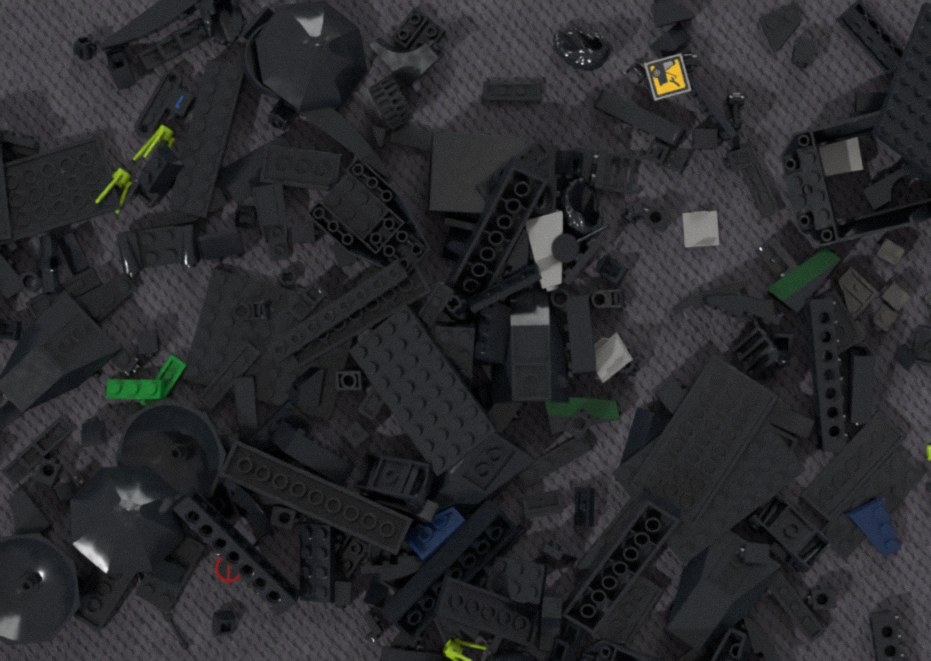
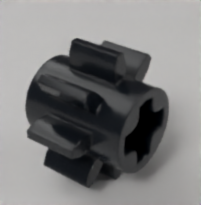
(84, 48)
(689, 59)

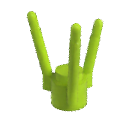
(162, 133)
(119, 178)
(454, 650)

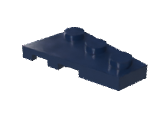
(877, 526)
(429, 537)

